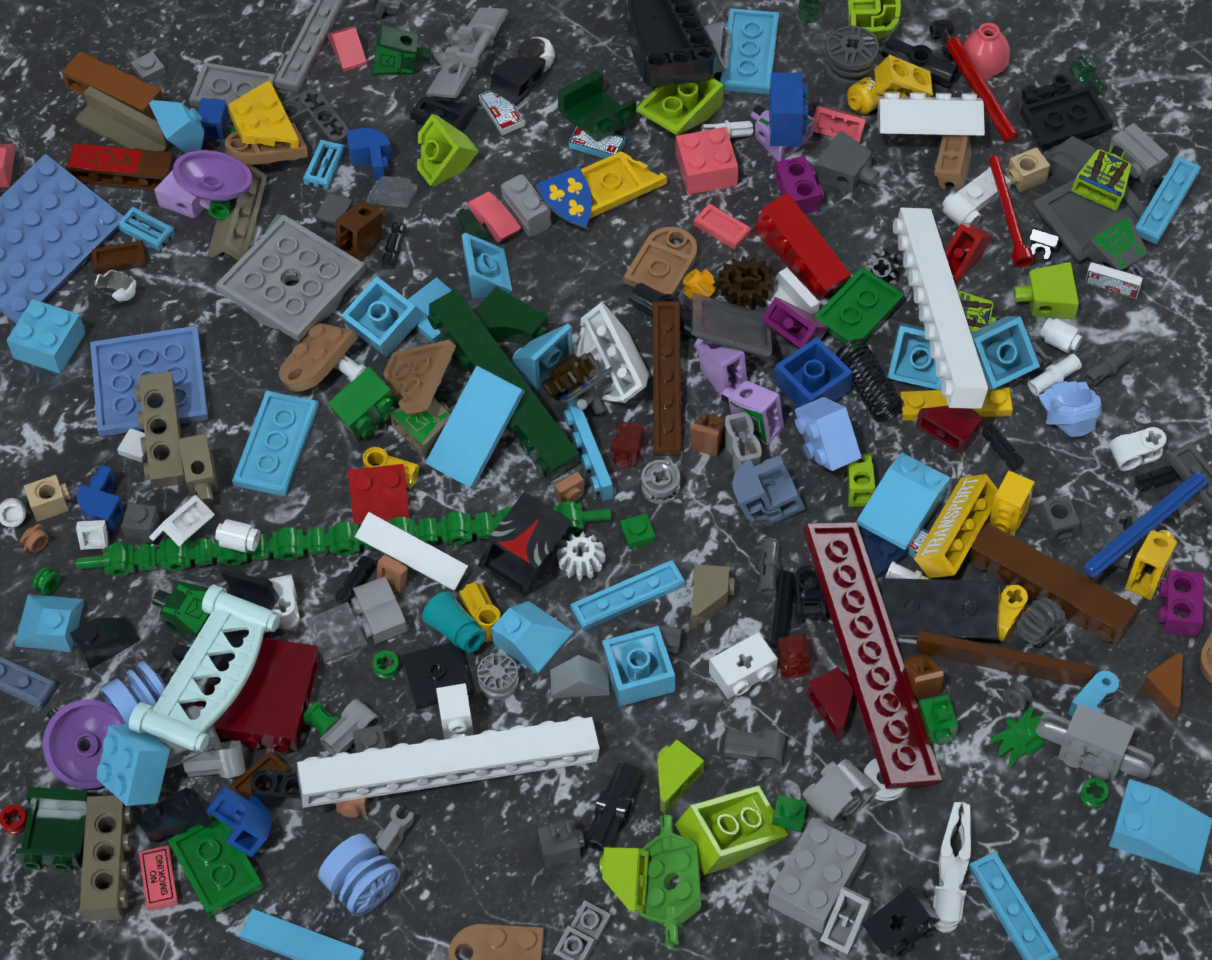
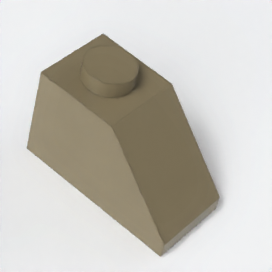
(710, 592)

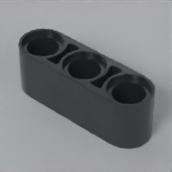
(277, 794)

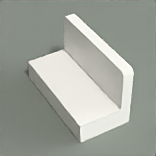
(793, 292)
(184, 521)

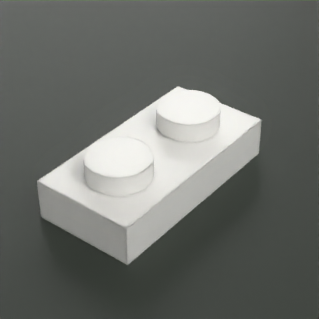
(982, 189)

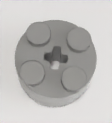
(839, 792)

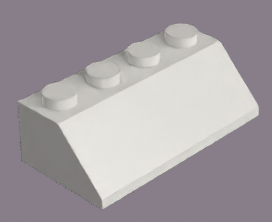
(930, 114)

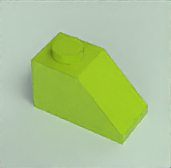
(677, 771)
(626, 874)

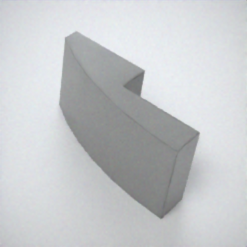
(583, 933)

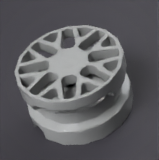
(660, 480)
(497, 677)

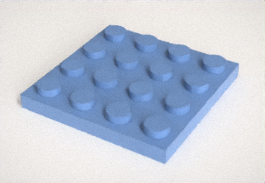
(123, 359)

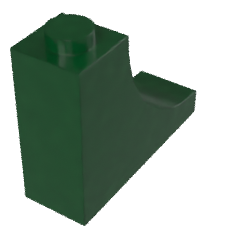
(510, 319)

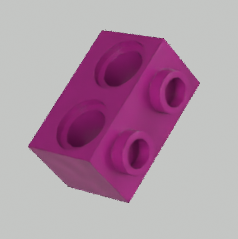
(798, 180)
(1187, 603)

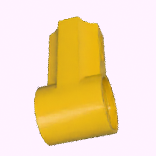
(378, 456)
(480, 607)

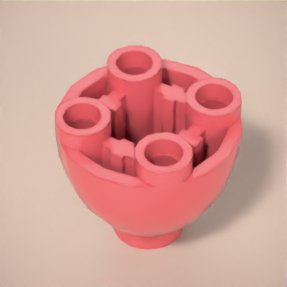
(988, 50)

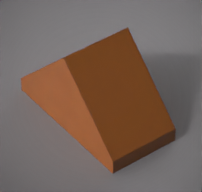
(708, 434)
(923, 676)
(1164, 685)

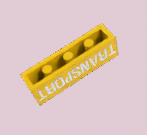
(957, 526)

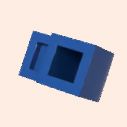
(369, 147)
(98, 502)
(247, 818)

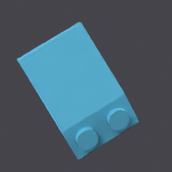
(904, 501)
(1160, 828)

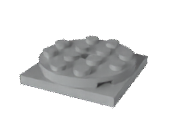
(286, 255)

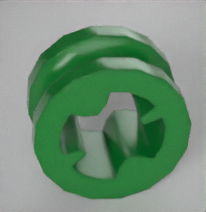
(46, 581)
(380, 657)
(1100, 787)

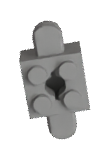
(1096, 743)

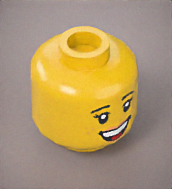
(863, 96)

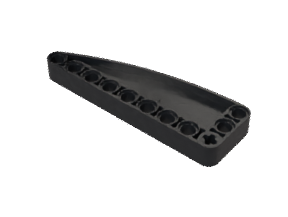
(669, 42)

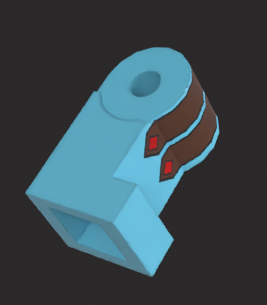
(1097, 692)

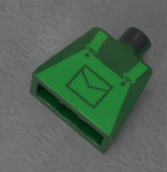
(398, 52)
(182, 610)

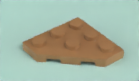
(417, 374)

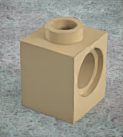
(1028, 169)
(40, 490)

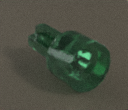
(809, 10)
(1085, 70)
(470, 225)

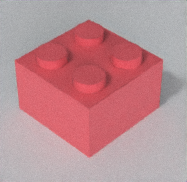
(706, 160)

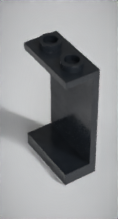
(252, 589)

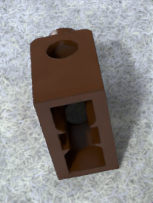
(360, 229)

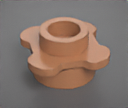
(34, 539)

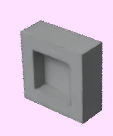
(148, 67)

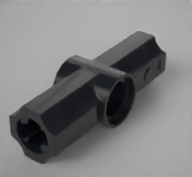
(921, 56)
(644, 296)
(613, 807)

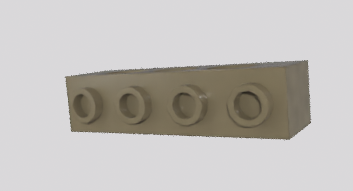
(152, 388)
(107, 903)

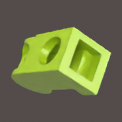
(860, 481)

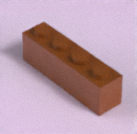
(127, 89)

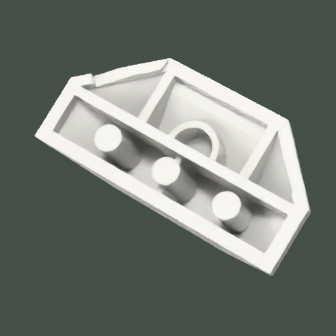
(613, 347)

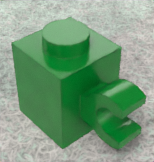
(938, 719)

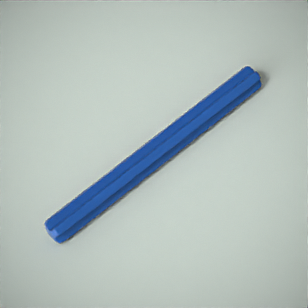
(1144, 524)

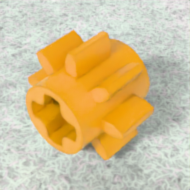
(699, 283)

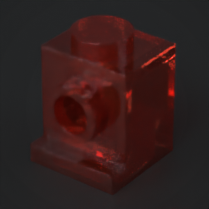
(627, 444)
(793, 656)

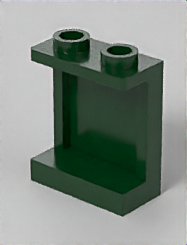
(54, 829)

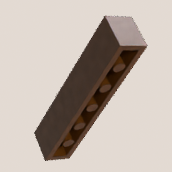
(1041, 576)

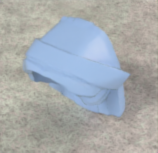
(1072, 407)

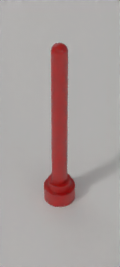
(1022, 255)

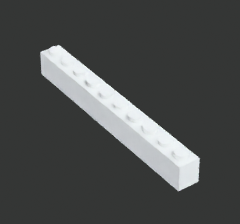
(940, 309)
(447, 761)

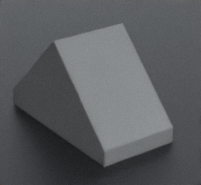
(579, 679)
(846, 920)

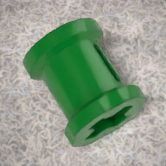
(319, 718)

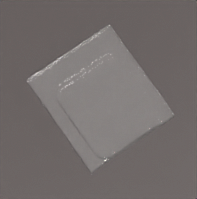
(392, 192)
(336, 633)

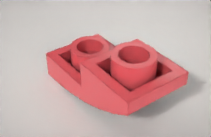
(495, 215)

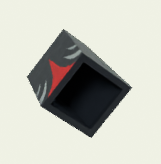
(524, 543)

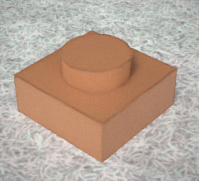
(569, 489)
(393, 571)
(353, 807)

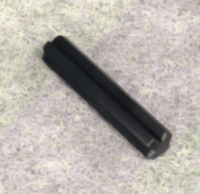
(782, 607)

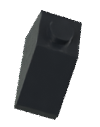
(516, 77)
(103, 639)

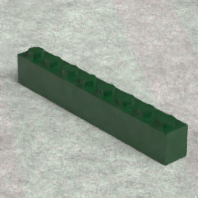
(530, 421)

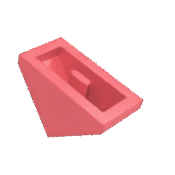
(347, 48)

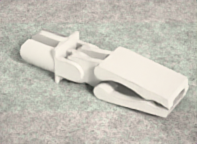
(948, 896)

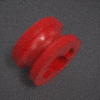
(10, 812)

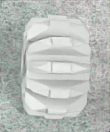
(592, 555)

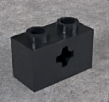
(885, 923)

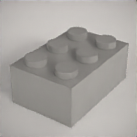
(815, 874)

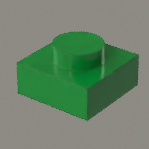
(637, 531)
(789, 813)

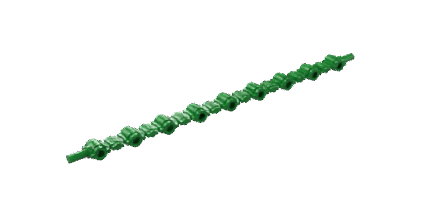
(290, 543)

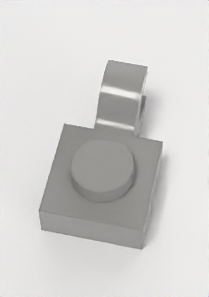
(391, 837)

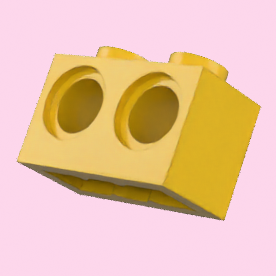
(902, 77)
(1011, 502)

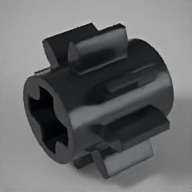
(889, 259)

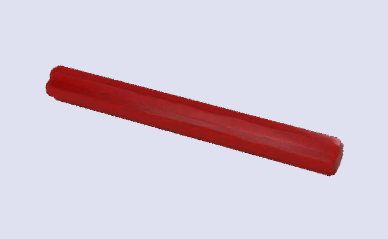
(981, 88)

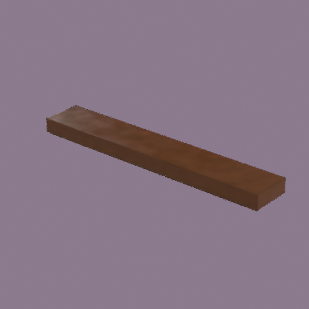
(666, 378)
(1003, 659)

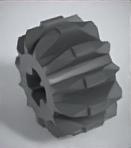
(1040, 622)

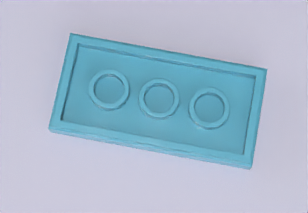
(750, 51)
(475, 427)
(275, 443)

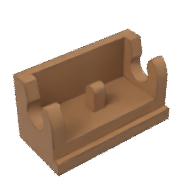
(953, 161)

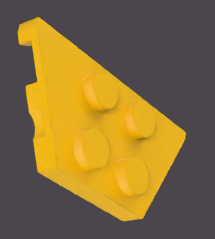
(262, 118)
(619, 181)

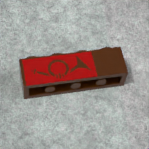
(119, 166)

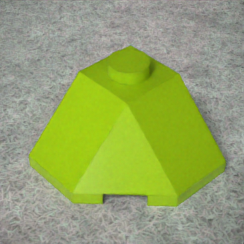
(443, 151)

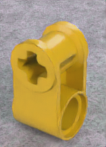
(1009, 612)

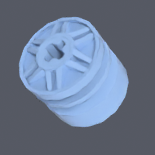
(143, 689)
(359, 874)

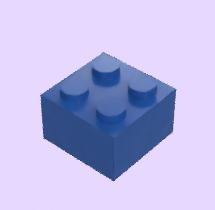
(787, 109)
(813, 374)

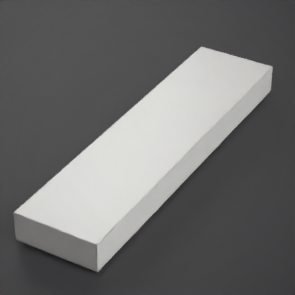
(411, 551)

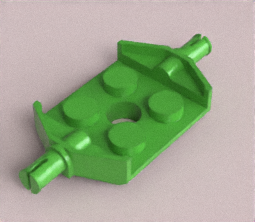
(672, 857)

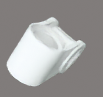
(1136, 448)
(286, 605)

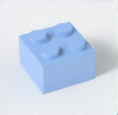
(827, 433)

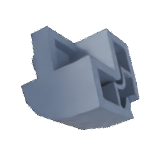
(766, 490)

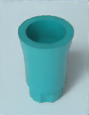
(453, 622)

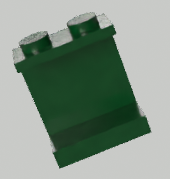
(593, 109)

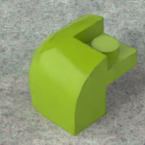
(877, 16)

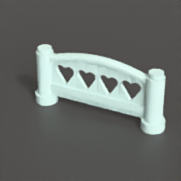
(167, 717)

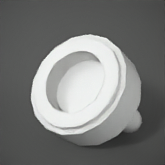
(12, 512)

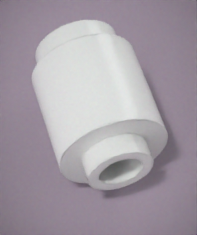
(960, 209)
(1061, 335)
(237, 536)

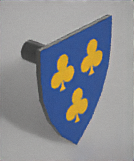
(568, 196)
(589, 395)

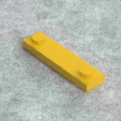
(996, 403)

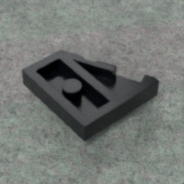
(445, 108)
(173, 816)

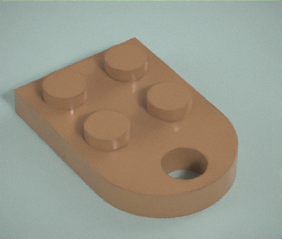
(264, 154)
(663, 263)
(315, 356)
(499, 942)

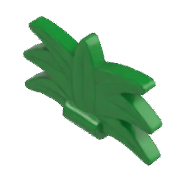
(1020, 737)

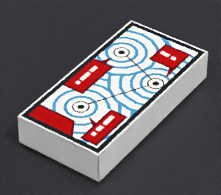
(501, 112)
(1113, 280)

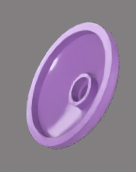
(212, 175)
(62, 739)

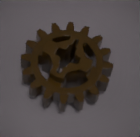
(746, 281)
(569, 374)

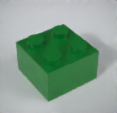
(363, 404)

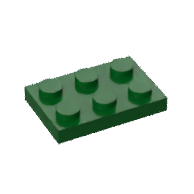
(859, 307)
(213, 867)

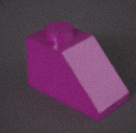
(793, 322)

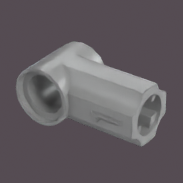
(354, 717)
(223, 760)

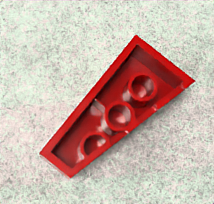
(801, 246)

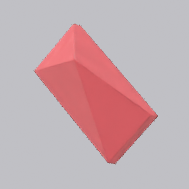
(831, 121)

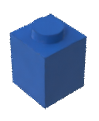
(214, 117)

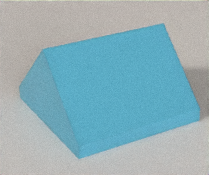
(485, 267)

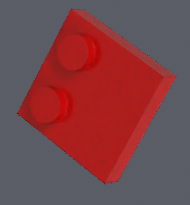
(378, 491)

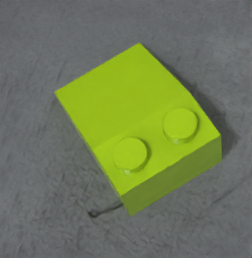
(683, 105)
(730, 828)

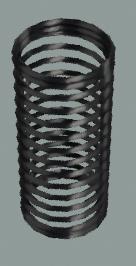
(856, 357)

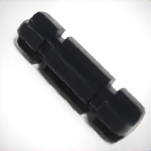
(394, 245)
(1002, 446)
(1155, 477)
(355, 579)

